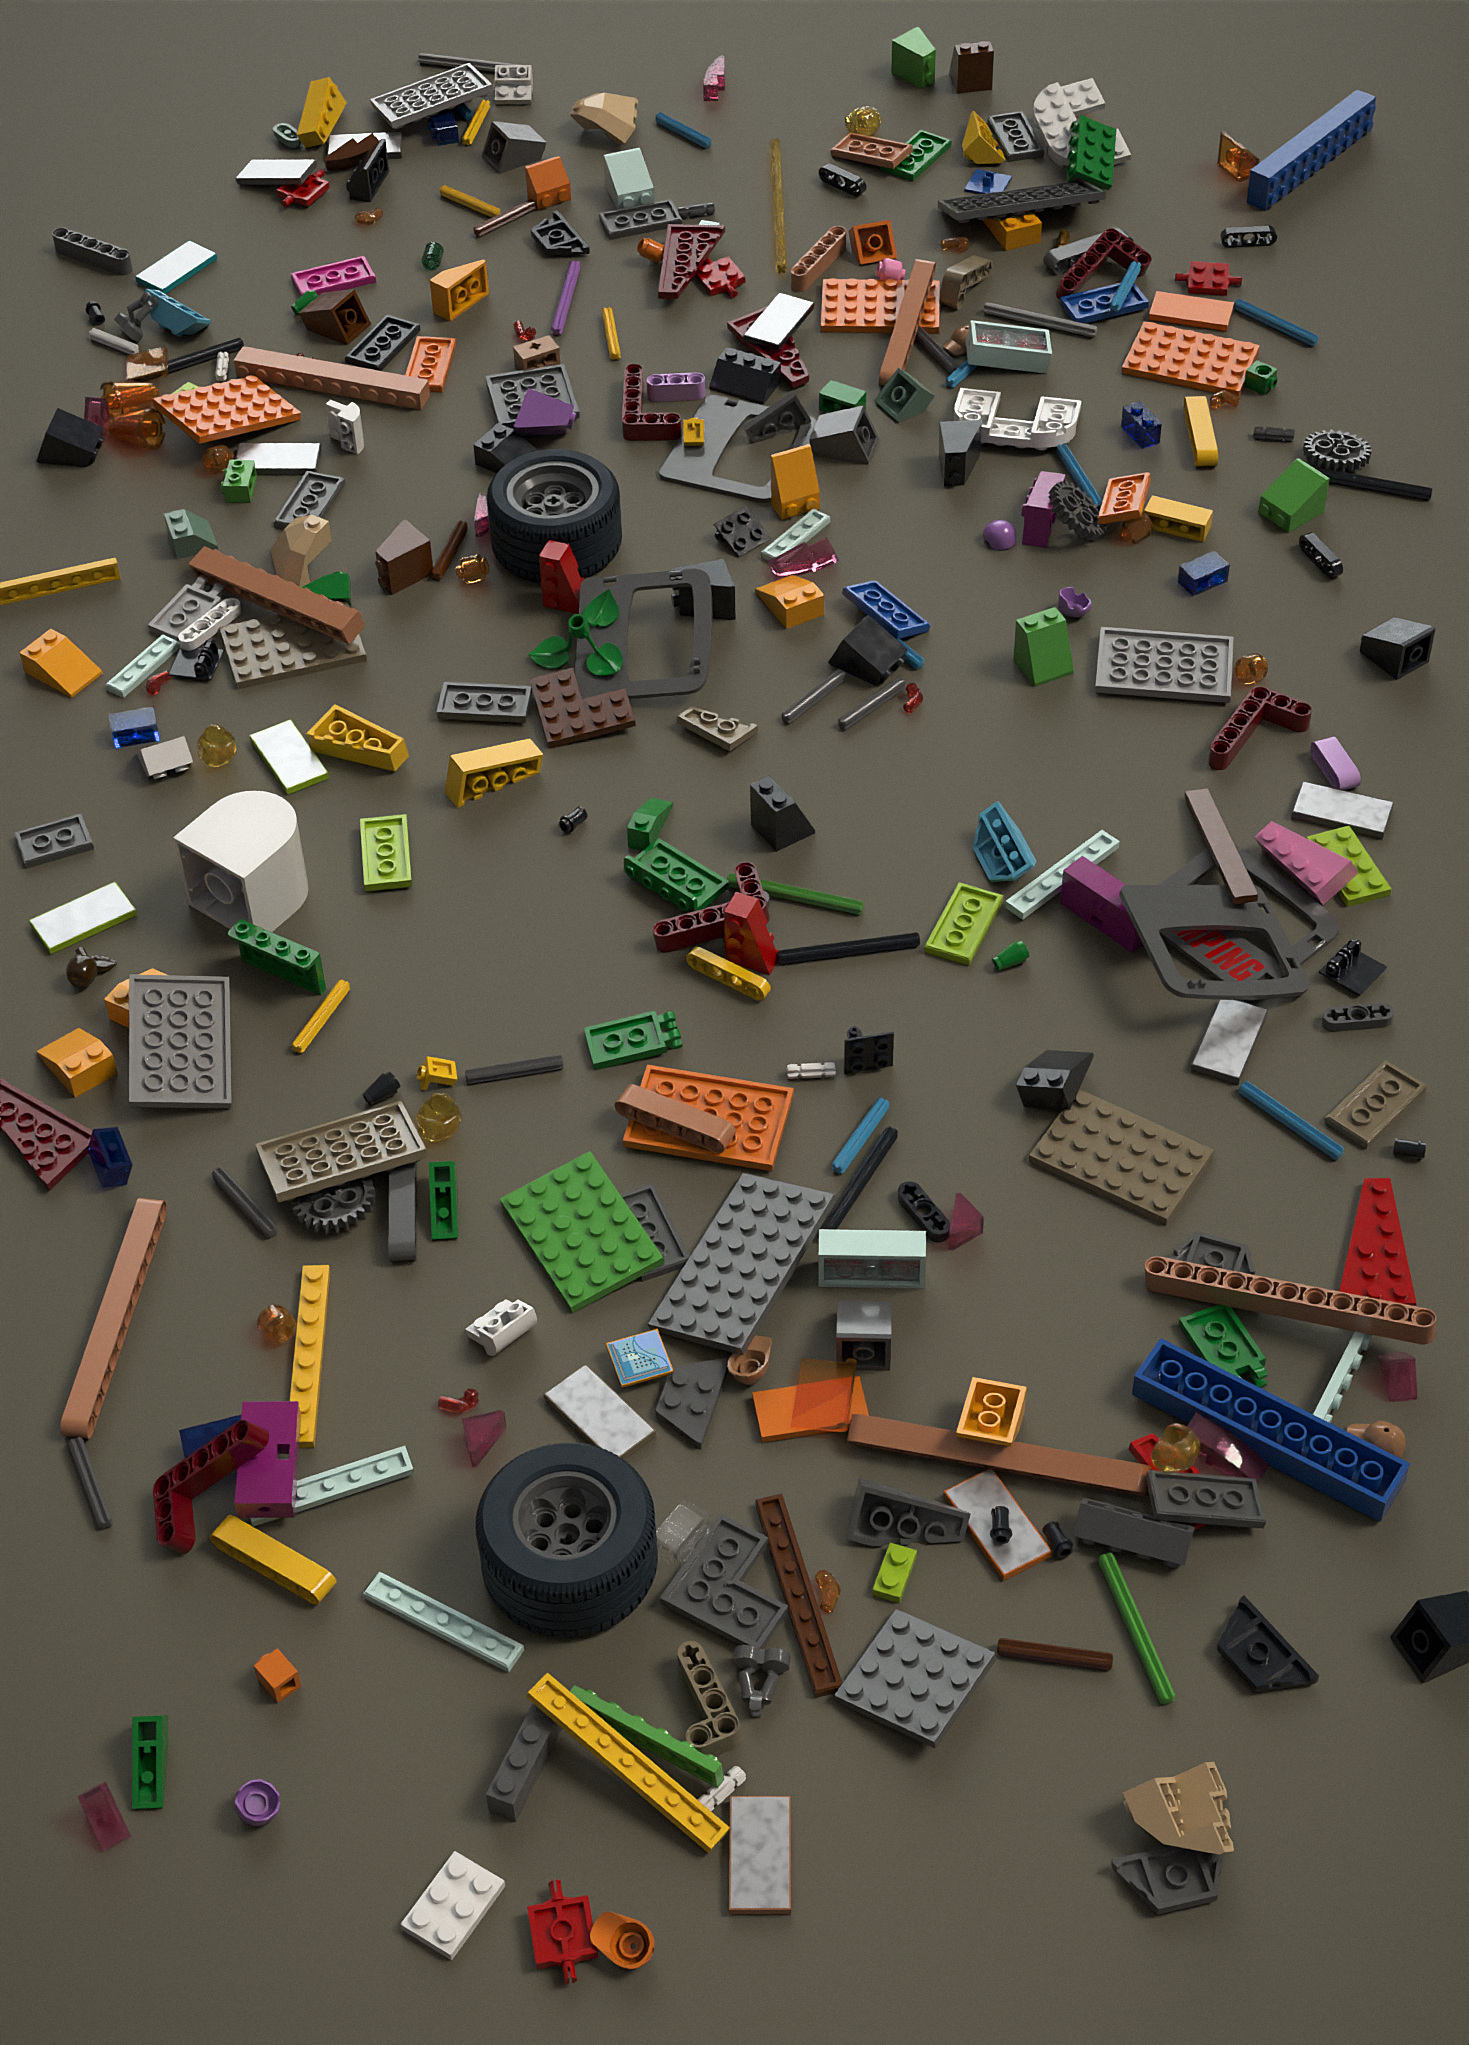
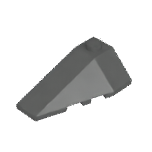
(895, 1516)

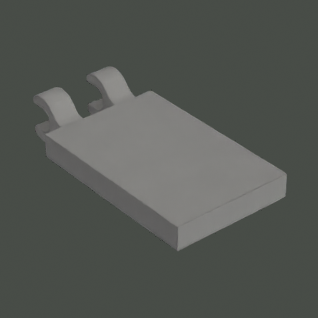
(186, 608)

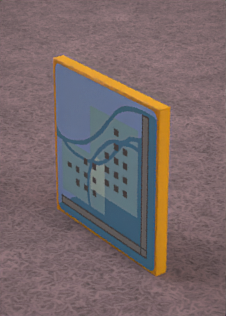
(639, 1358)

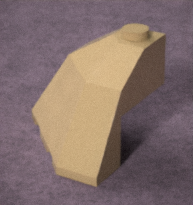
(607, 112)
(299, 546)
(1184, 1809)

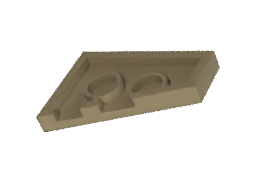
(722, 732)

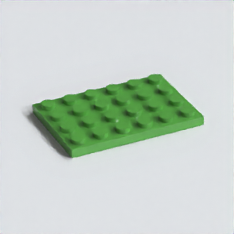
(581, 1231)

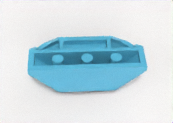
(176, 316)
(1001, 846)

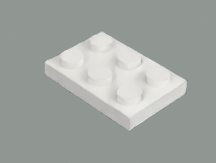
(453, 1905)

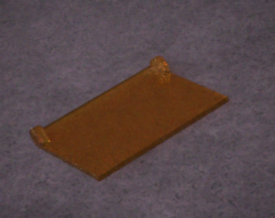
(147, 363)
(824, 1394)

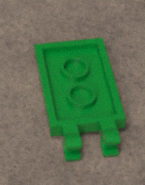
(632, 1038)
(1225, 1342)

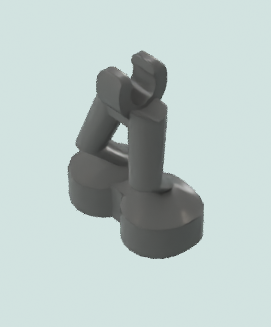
(132, 326)
(751, 1660)

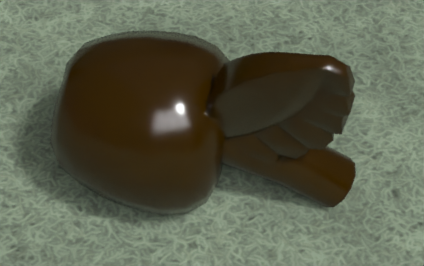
(84, 969)

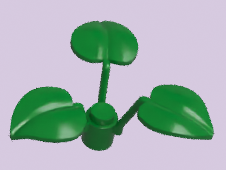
(604, 661)

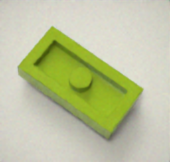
(894, 1572)

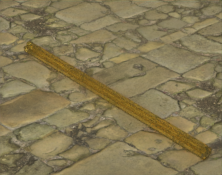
(778, 207)

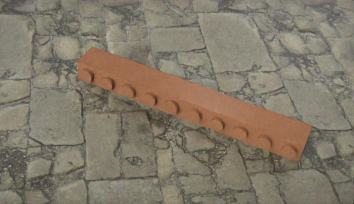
(332, 378)
(278, 595)

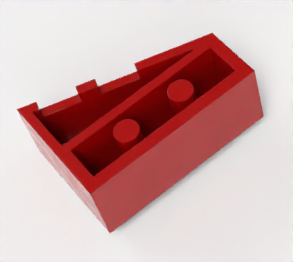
(560, 577)
(747, 936)

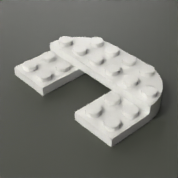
(1056, 110)
(1052, 426)

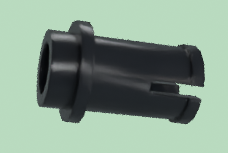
(94, 310)
(569, 822)
(1410, 1148)
(1000, 1525)
(1060, 1544)

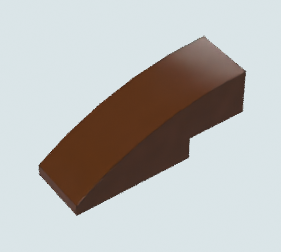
(349, 153)

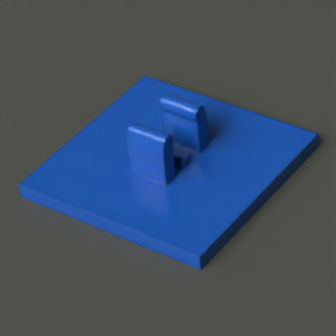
(987, 182)

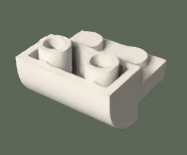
(513, 84)
(345, 425)
(502, 1325)

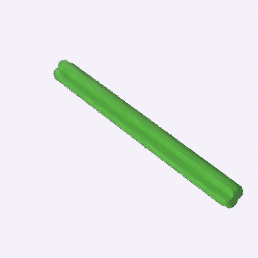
(806, 896)
(1136, 1629)

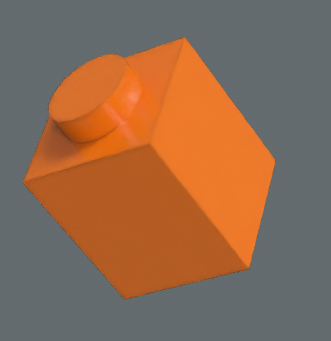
(277, 1675)

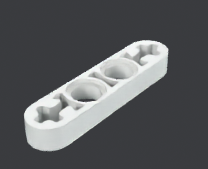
(193, 635)

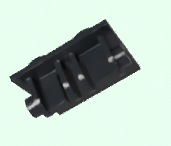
(741, 531)
(197, 663)
(1353, 968)
(868, 1051)

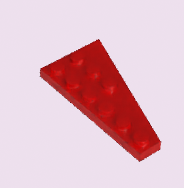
(1377, 1253)

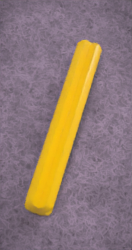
(476, 122)
(469, 201)
(611, 334)
(320, 1016)

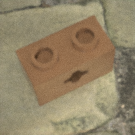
(536, 353)

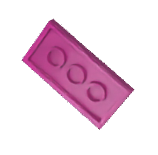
(334, 276)

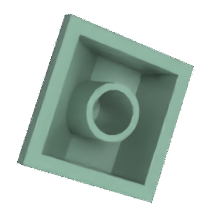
(904, 396)
(188, 533)

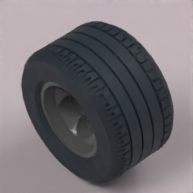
(557, 499)
(581, 1577)

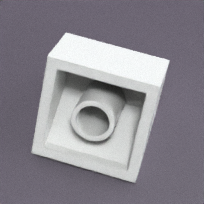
(165, 757)

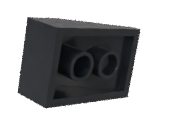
(500, 447)
(1053, 1079)

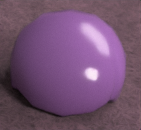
(1000, 534)
(1072, 603)
(257, 1802)

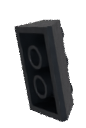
(369, 173)
(745, 375)

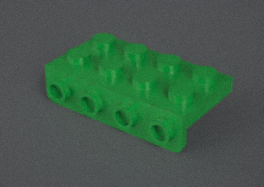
(1091, 152)
(675, 876)
(279, 956)

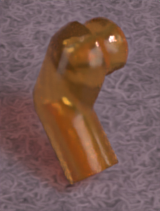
(368, 217)
(961, 242)
(1223, 397)
(829, 1588)

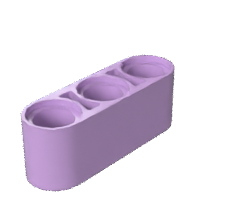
(675, 387)
(1335, 763)

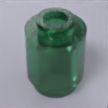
(432, 256)

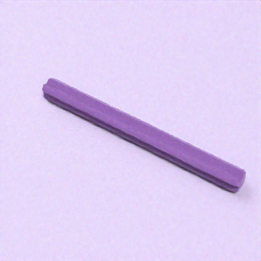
(565, 298)

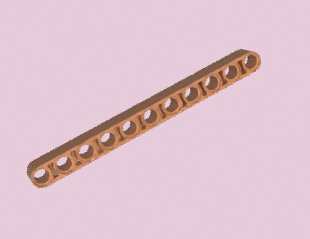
(1291, 1300)
(113, 1319)
(1017, 1459)

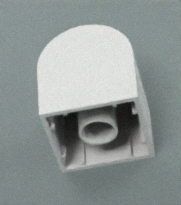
(244, 860)

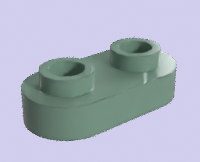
(287, 135)

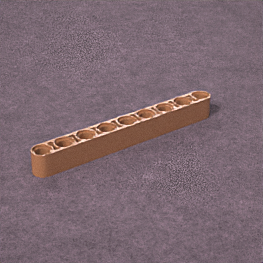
(908, 319)

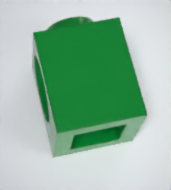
(1261, 377)

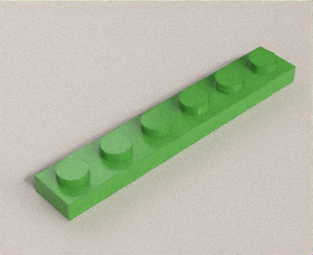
(654, 1740)

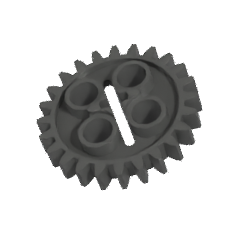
(1337, 450)
(1066, 500)
(335, 1205)

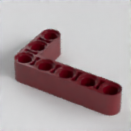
(1109, 245)
(644, 426)
(1258, 705)
(709, 922)
(194, 1475)

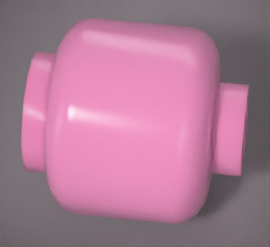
(890, 270)

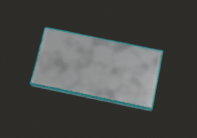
(176, 267)

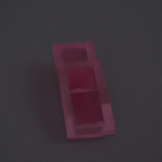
(714, 80)
(804, 559)
(1226, 1451)

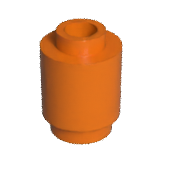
(651, 250)

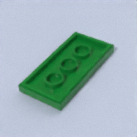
(926, 150)

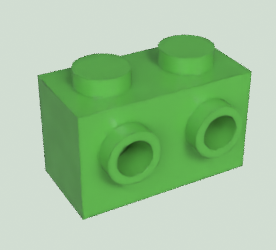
(239, 481)

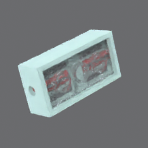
(1008, 346)
(872, 1258)

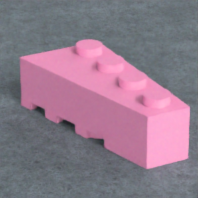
(1308, 863)

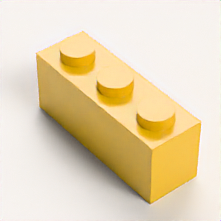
(1179, 518)

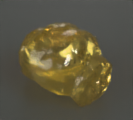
(863, 121)
(216, 746)
(439, 1117)
(1176, 1449)

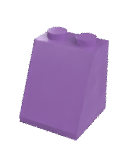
(543, 415)

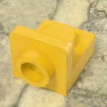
(693, 432)
(436, 1071)

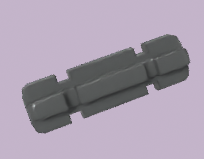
(696, 210)
(1272, 433)

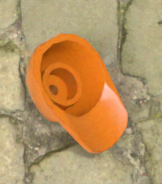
(615, 1936)

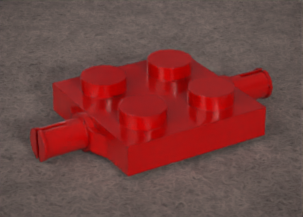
(306, 193)
(720, 276)
(1208, 278)
(562, 1931)

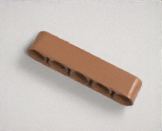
(818, 258)
(675, 1118)

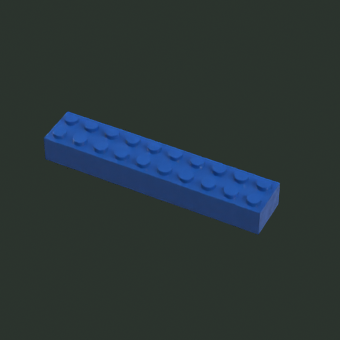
(1311, 150)
(1273, 1428)

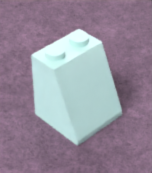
(628, 179)

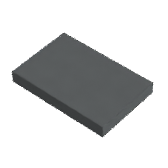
(53, 840)

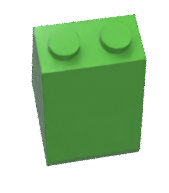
(914, 58)
(1295, 496)
(1043, 647)

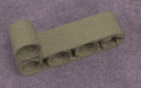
(961, 277)
(705, 1696)

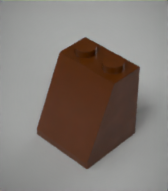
(972, 67)
(336, 316)
(403, 558)

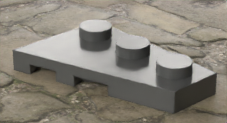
(781, 415)

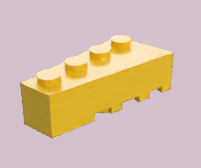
(320, 112)
(356, 740)
(490, 768)

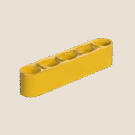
(1200, 431)
(273, 1559)

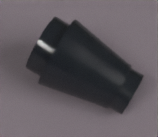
(381, 1088)

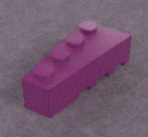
(1038, 510)

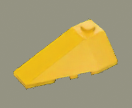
(979, 143)

